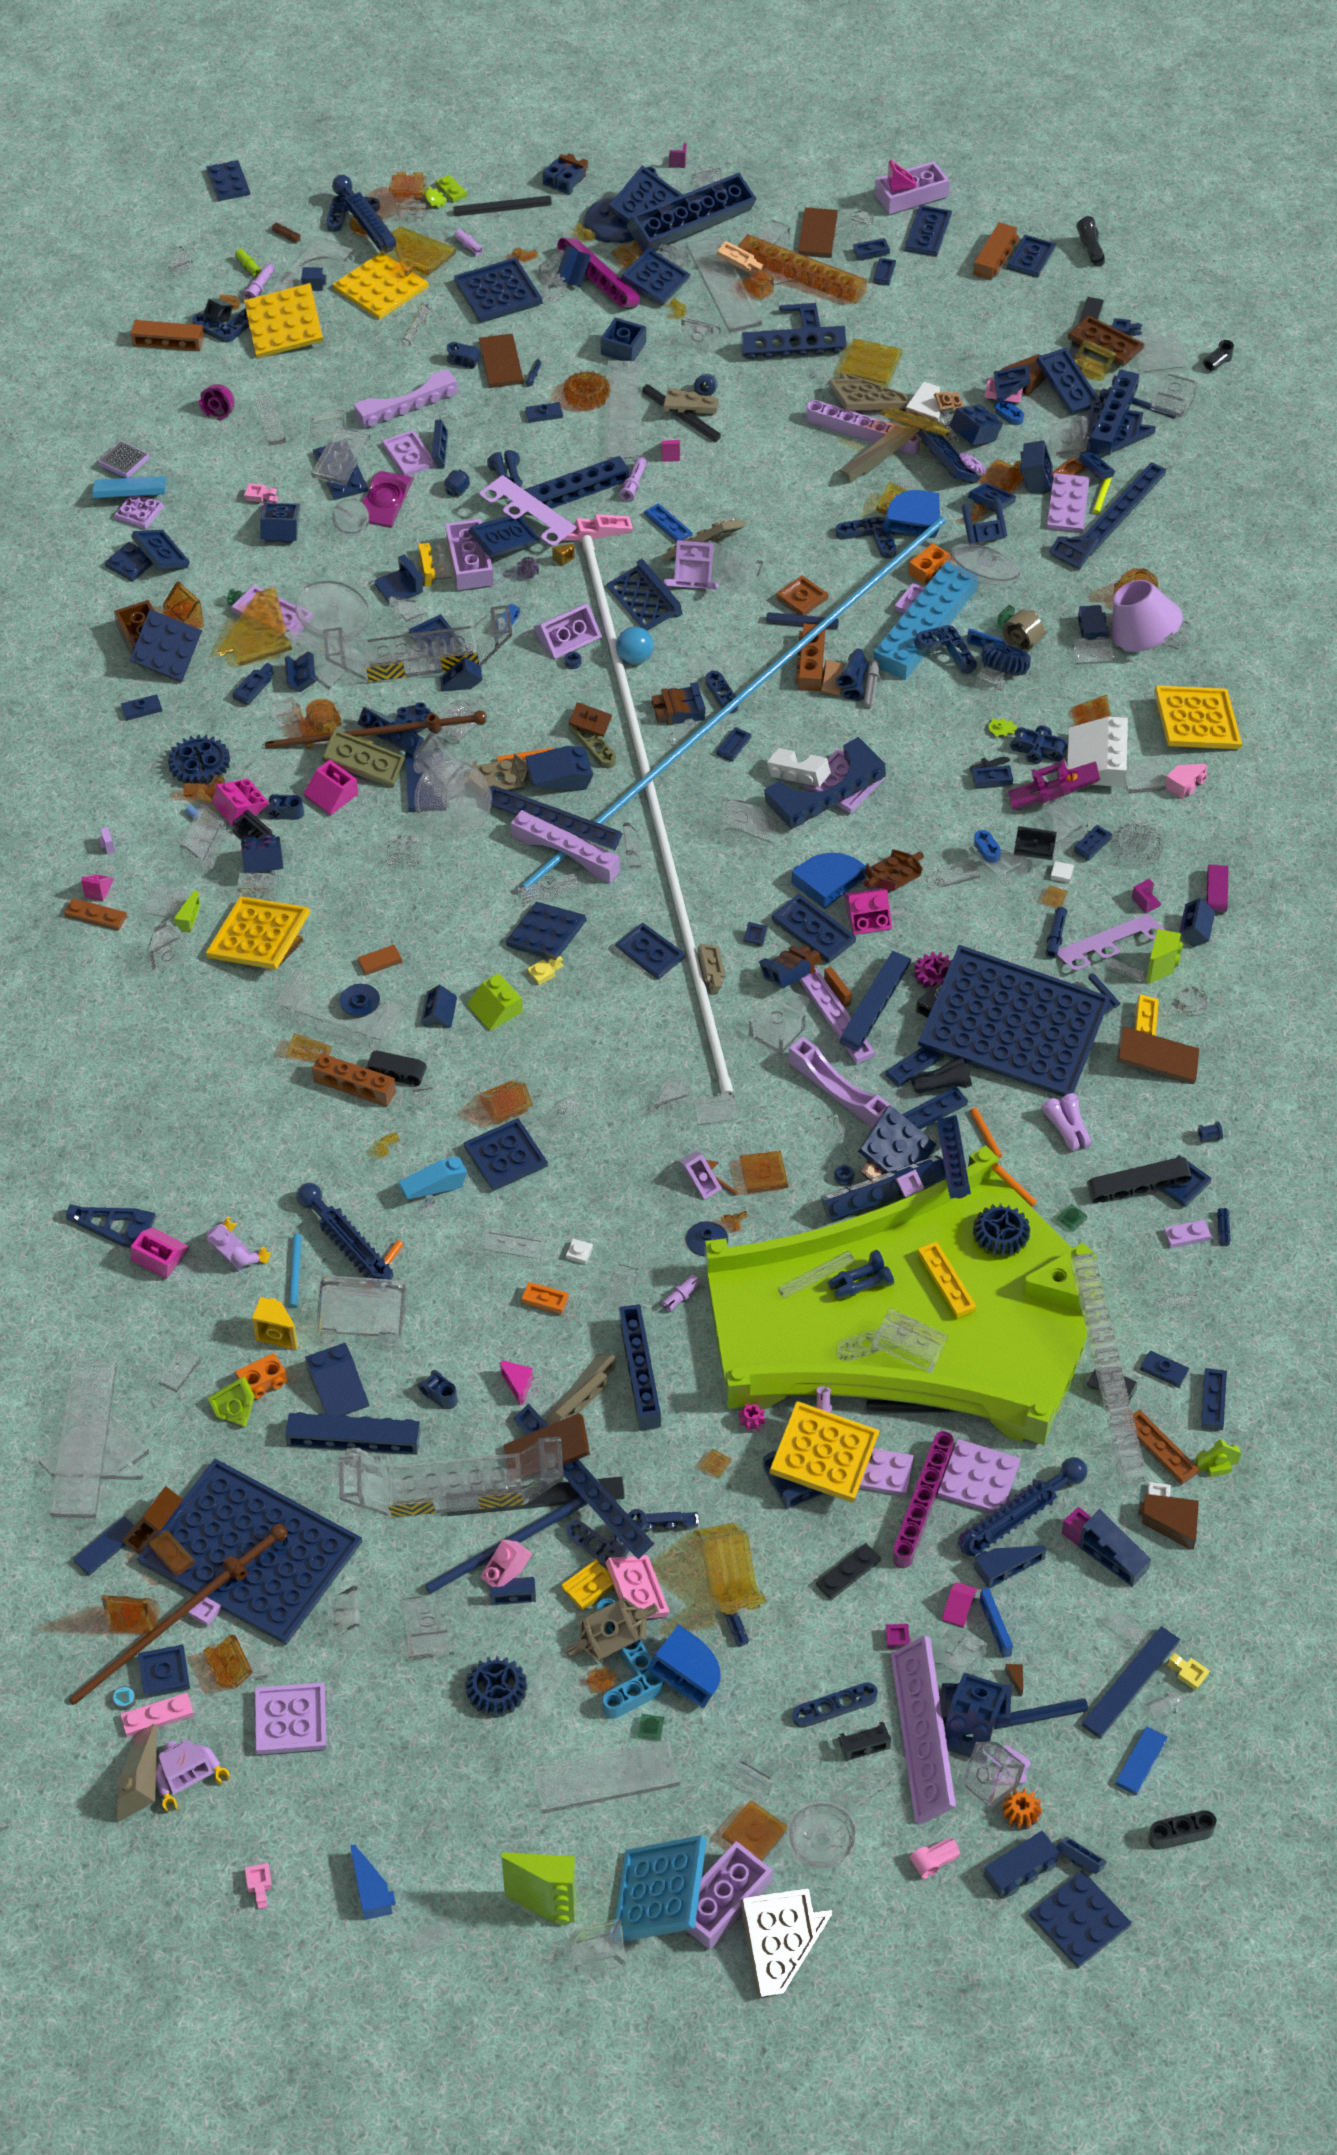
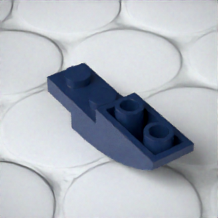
(406, 740)

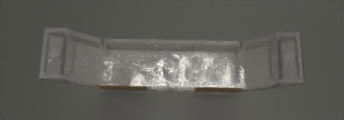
(418, 652)
(452, 1483)

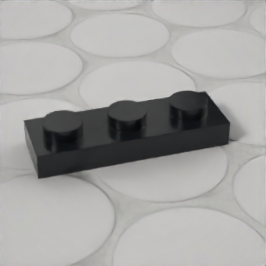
(848, 1571)

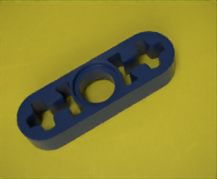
(721, 685)

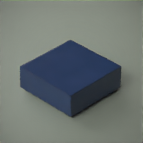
(755, 933)

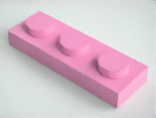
(158, 1713)

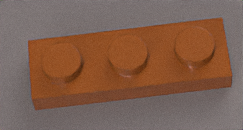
(95, 914)

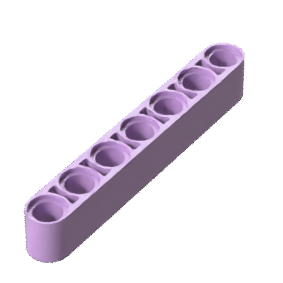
(855, 424)

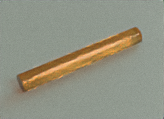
(303, 730)

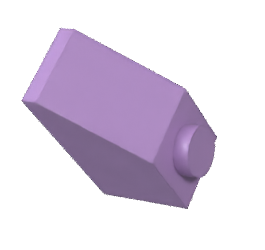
(700, 1174)

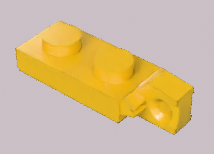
(426, 563)

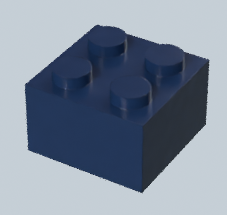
(623, 340)
(975, 424)
(1036, 467)
(262, 854)

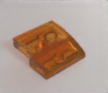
(627, 254)

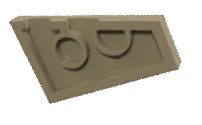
(689, 401)

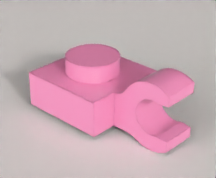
(258, 492)
(258, 1881)

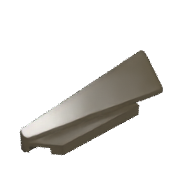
(878, 452)
(585, 1389)

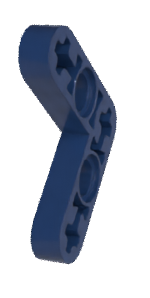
(337, 207)
(224, 332)
(875, 530)
(948, 637)
(613, 1544)

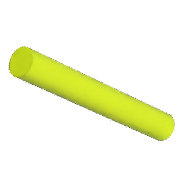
(1101, 496)

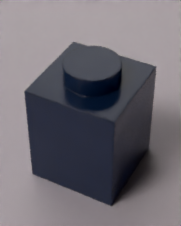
(315, 277)

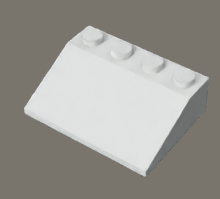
(1101, 742)

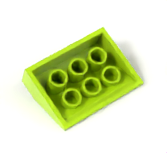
(542, 1884)

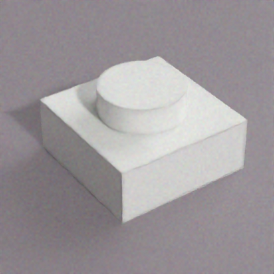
(579, 1251)

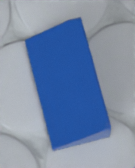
(980, 639)

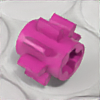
(751, 1417)

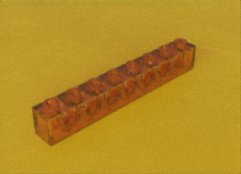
(805, 269)

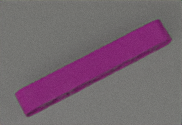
(603, 276)
(919, 1507)

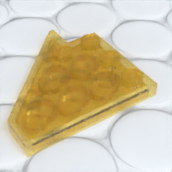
(420, 252)
(258, 630)

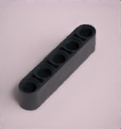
(1139, 1180)

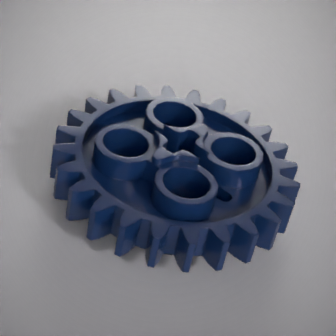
(185, 763)

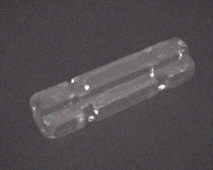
(680, 732)

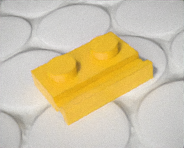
(588, 1585)

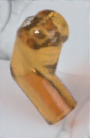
(523, 255)

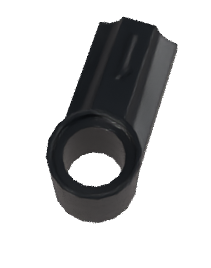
(1219, 356)

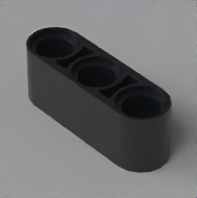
(402, 1068)
(1189, 1822)

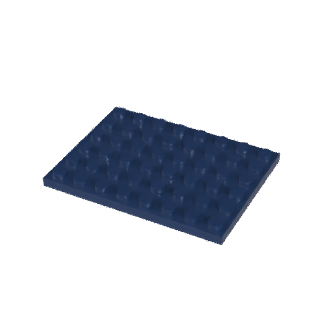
(1014, 1021)
(229, 1517)

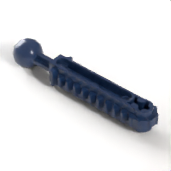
(364, 214)
(344, 1234)
(1020, 1508)

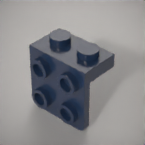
(403, 582)

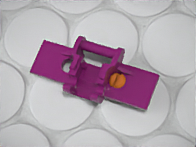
(1067, 782)

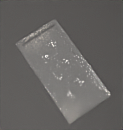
(341, 455)

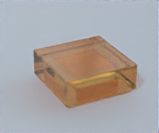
(1055, 896)
(716, 1463)

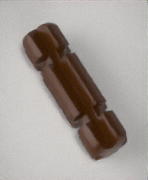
(286, 232)

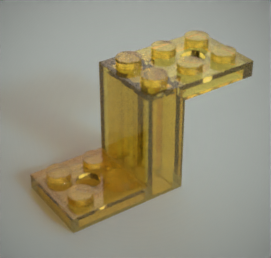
(729, 1567)

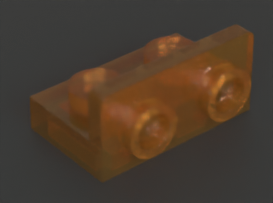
(228, 1663)

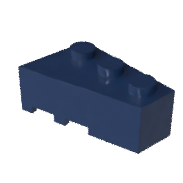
(1113, 1548)

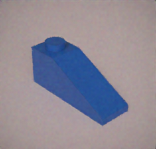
(372, 1888)

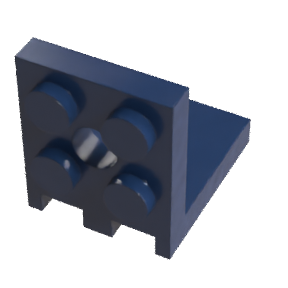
(973, 1713)

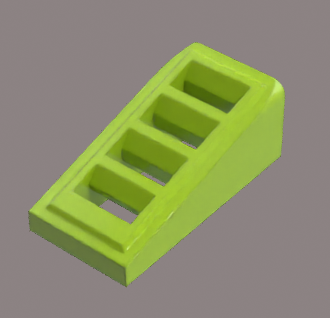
(187, 914)

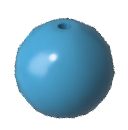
(634, 645)

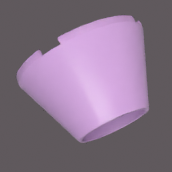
(1143, 616)

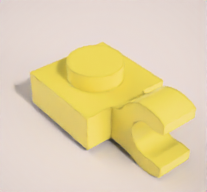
(544, 971)
(1190, 1673)

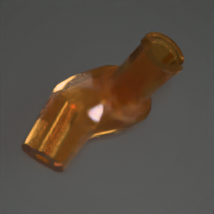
(202, 791)

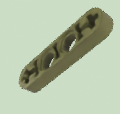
(593, 741)

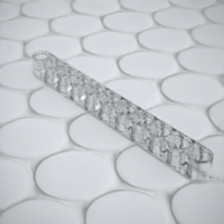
(1108, 1369)

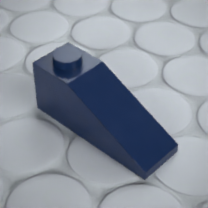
(1004, 1563)

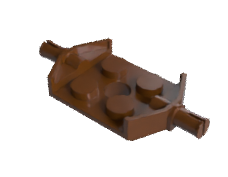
(894, 870)

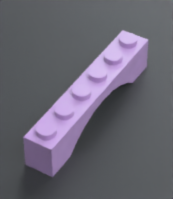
(374, 411)
(538, 832)
(811, 1063)

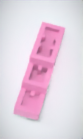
(600, 527)

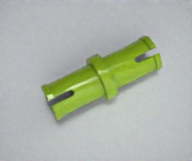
(248, 262)

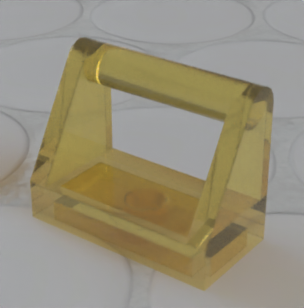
(1090, 366)

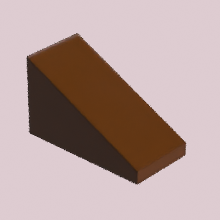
(1015, 1674)

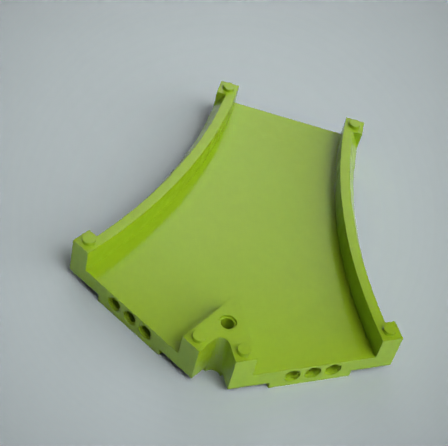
(998, 1362)

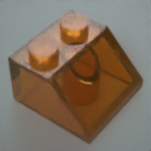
(183, 606)
(506, 1100)

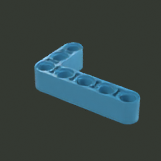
(638, 1684)

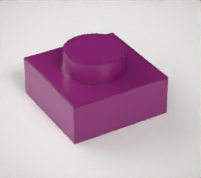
(897, 1635)

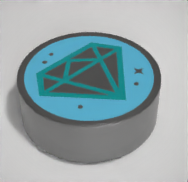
(124, 1698)

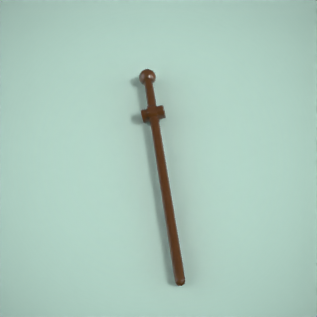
(432, 723)
(233, 1569)

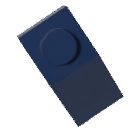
(461, 676)

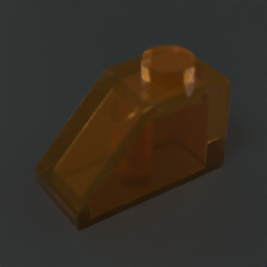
(759, 284)

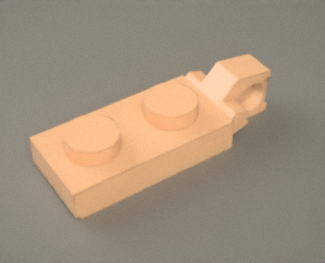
(738, 257)

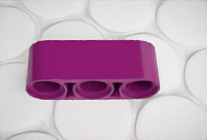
(1217, 887)

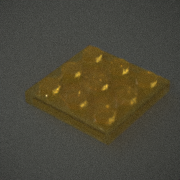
(871, 361)
(915, 420)

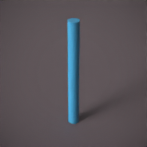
(295, 1266)

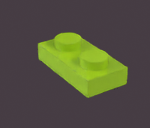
(451, 188)

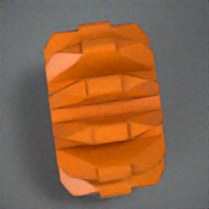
(1015, 1814)

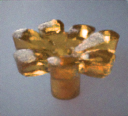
(734, 1219)
(602, 1680)

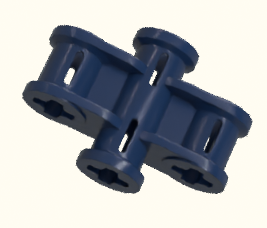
(1036, 744)

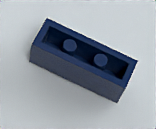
(1021, 1865)

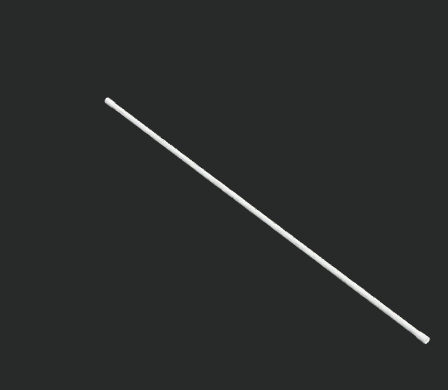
(724, 1080)

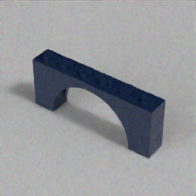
(798, 806)

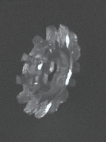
(555, 293)

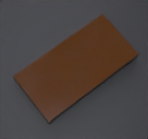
(818, 232)
(1107, 337)
(501, 360)
(1158, 1055)
(572, 1434)

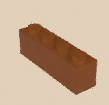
(995, 251)
(167, 335)

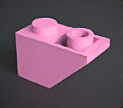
(1185, 778)
(506, 1563)

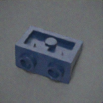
(300, 672)

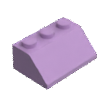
(568, 630)

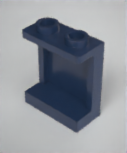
(788, 1491)

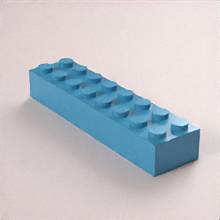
(932, 609)

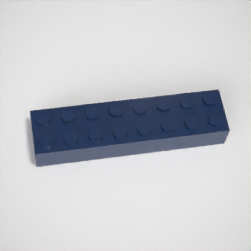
(691, 212)

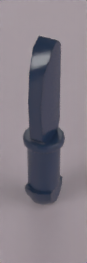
(533, 373)

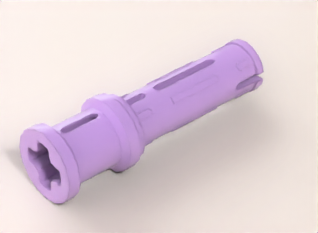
(256, 287)
(631, 484)

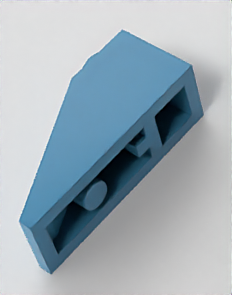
(436, 1178)

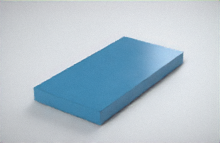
(129, 487)

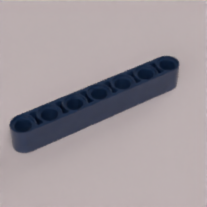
(875, 1001)

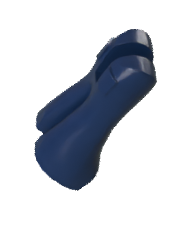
(852, 676)

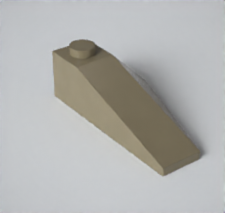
(138, 1775)

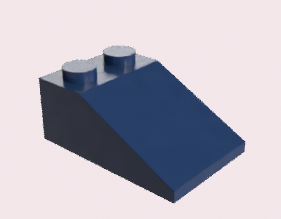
(279, 522)
(560, 768)
(336, 1380)

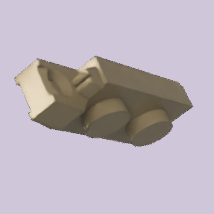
(711, 966)

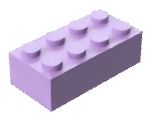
(931, 186)
(469, 561)
(731, 1878)

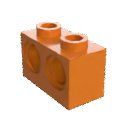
(927, 563)
(259, 1372)

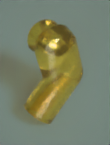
(584, 234)
(680, 308)
(384, 1142)

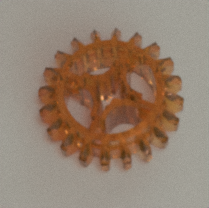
(586, 389)

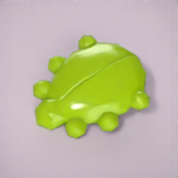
(434, 197)
(1002, 727)

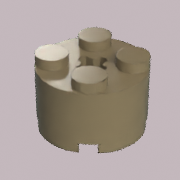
(1024, 630)

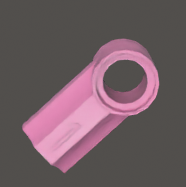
(930, 1859)

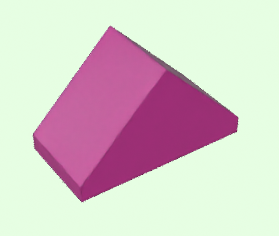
(899, 178)
(670, 450)
(96, 886)
(517, 1378)
(959, 1604)

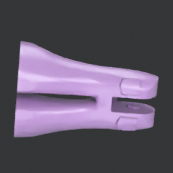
(1068, 1120)

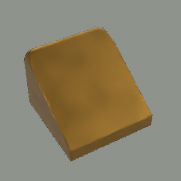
(563, 554)

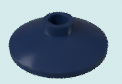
(359, 994)
(696, 1236)

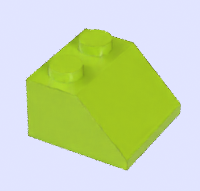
(1164, 955)
(495, 1002)

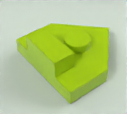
(233, 1402)
(1218, 1459)

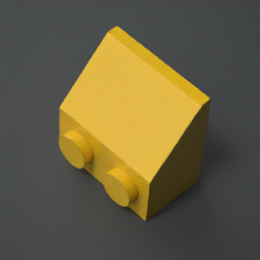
(274, 1324)

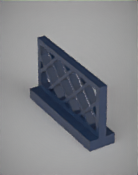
(658, 590)

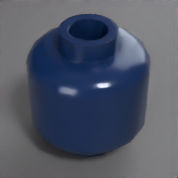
(701, 389)
(457, 482)

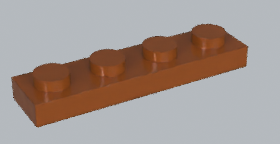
(1164, 1449)

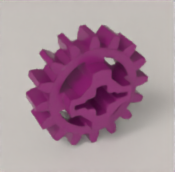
(931, 969)

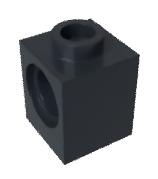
(218, 310)

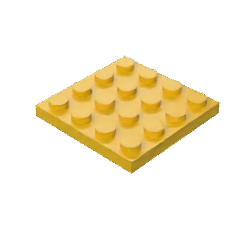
(380, 285)
(283, 320)
(1197, 717)
(258, 932)
(824, 1452)

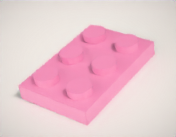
(637, 1582)

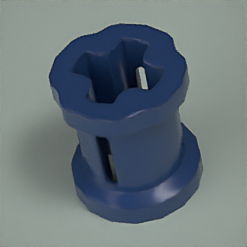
(1210, 1132)

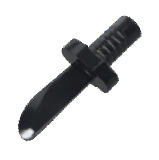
(985, 763)

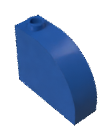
(912, 512)
(828, 877)
(687, 1666)

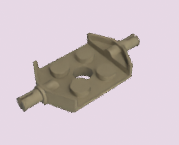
(513, 770)
(629, 1627)

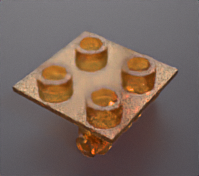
(1003, 475)
(1091, 710)

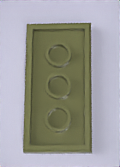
(363, 758)

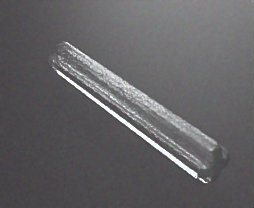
(816, 1274)

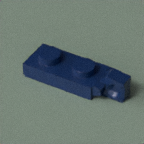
(253, 684)
(671, 1520)

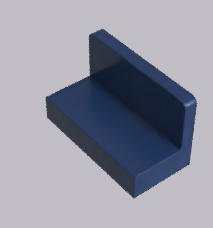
(573, 266)
(439, 1007)
(516, 1591)

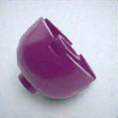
(216, 398)

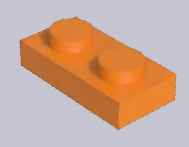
(545, 1298)

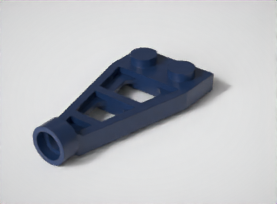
(139, 1221)

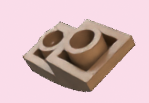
(948, 401)
(830, 673)

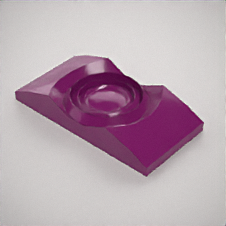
(386, 497)

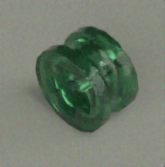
(233, 596)

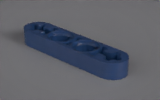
(832, 1701)

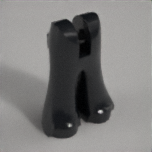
(1089, 235)
(950, 1075)

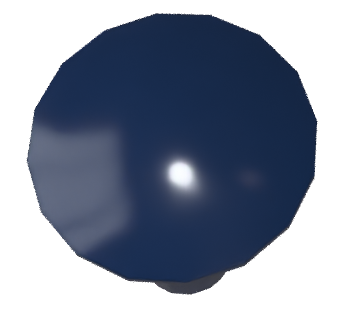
(413, 713)

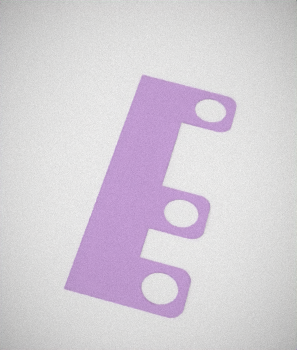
(527, 502)
(1105, 939)

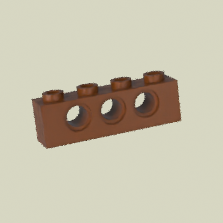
(811, 660)
(354, 1080)

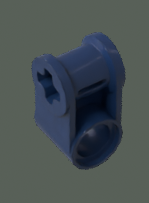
(463, 355)
(285, 806)
(437, 1388)

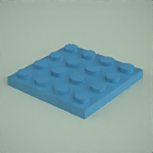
(660, 1888)

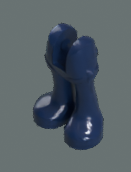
(512, 460)
(846, 1279)

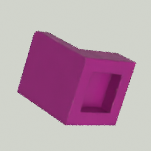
(678, 158)
(1143, 896)
(1073, 1525)

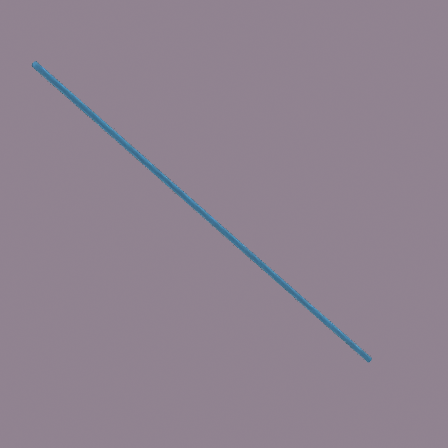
(746, 692)

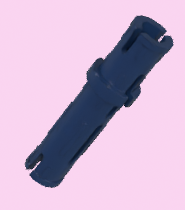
(1055, 938)

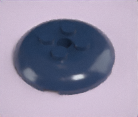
(605, 223)

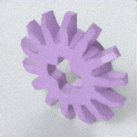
(972, 463)

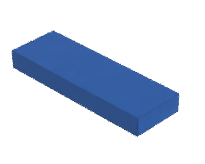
(668, 523)
(996, 1623)
(1141, 1760)

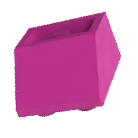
(331, 787)
(236, 797)
(868, 910)
(157, 1251)

